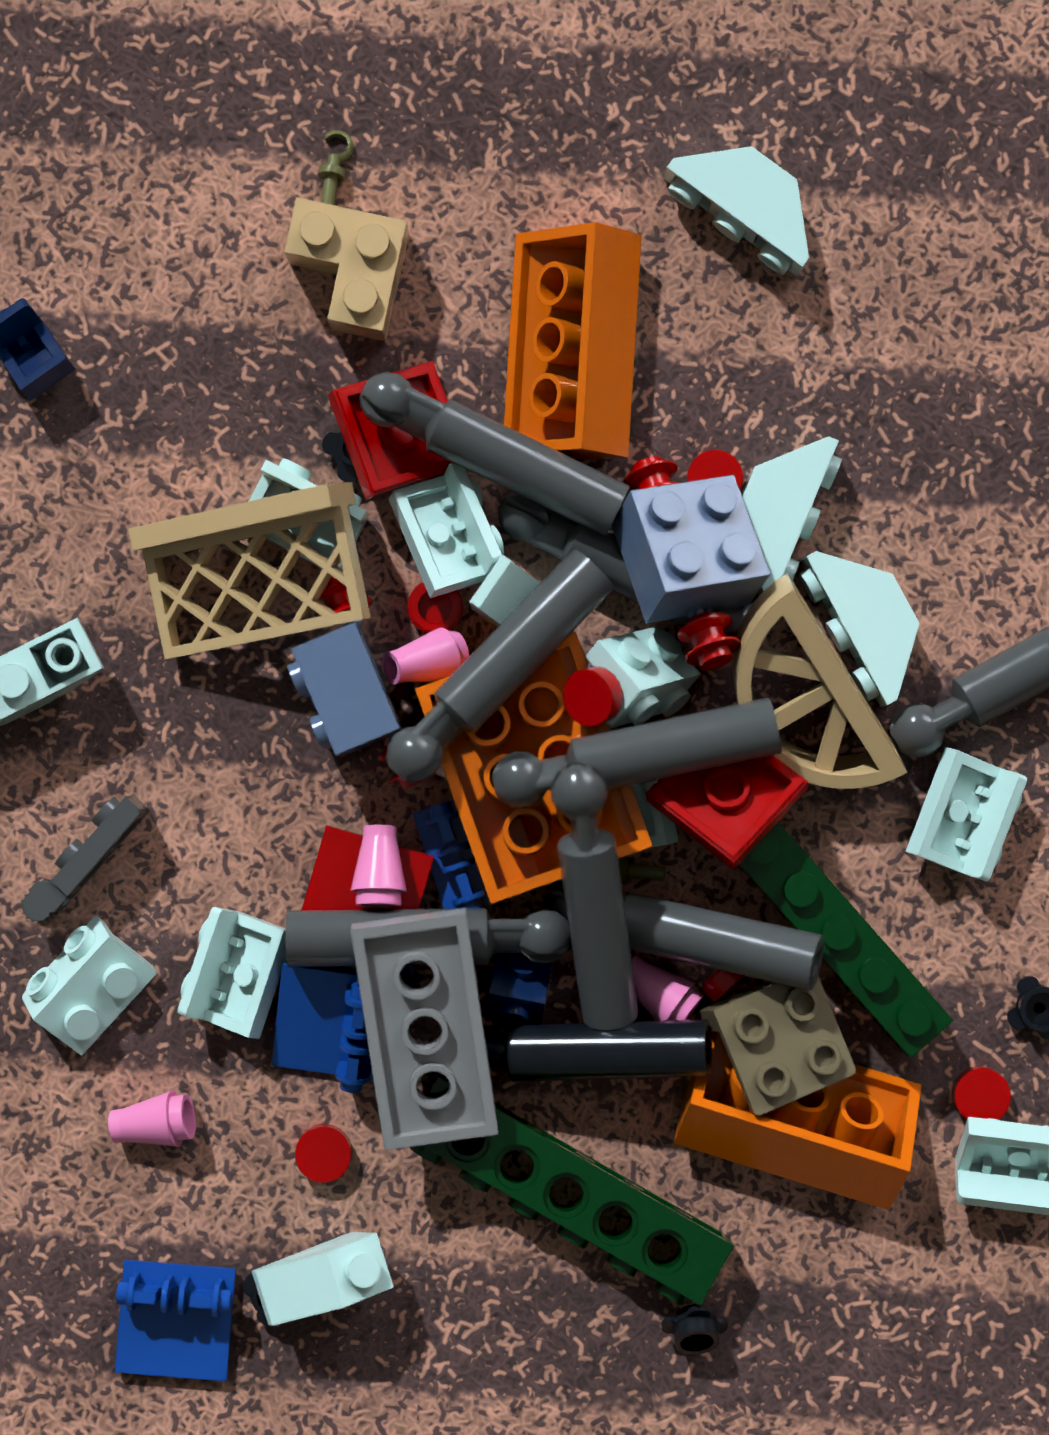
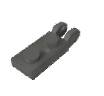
(82, 860)

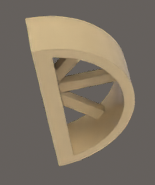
(825, 767)

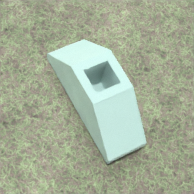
(749, 201)
(781, 502)
(867, 618)
(45, 670)

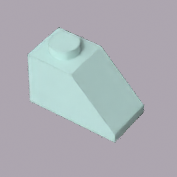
(502, 591)
(323, 1278)

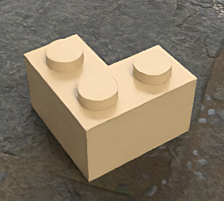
(362, 252)

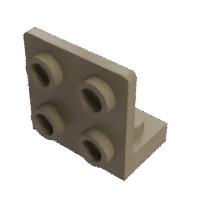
(780, 1042)

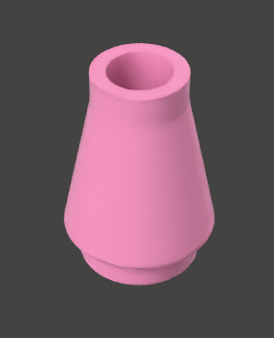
(426, 658)
(379, 869)
(663, 992)
(156, 1121)

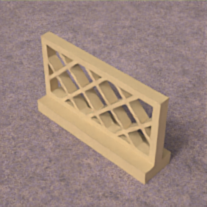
(256, 521)

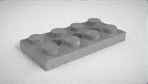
(396, 1057)

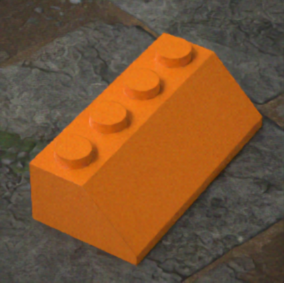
(574, 338)
(838, 1139)

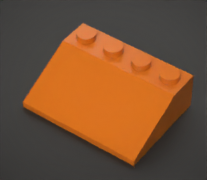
(519, 845)

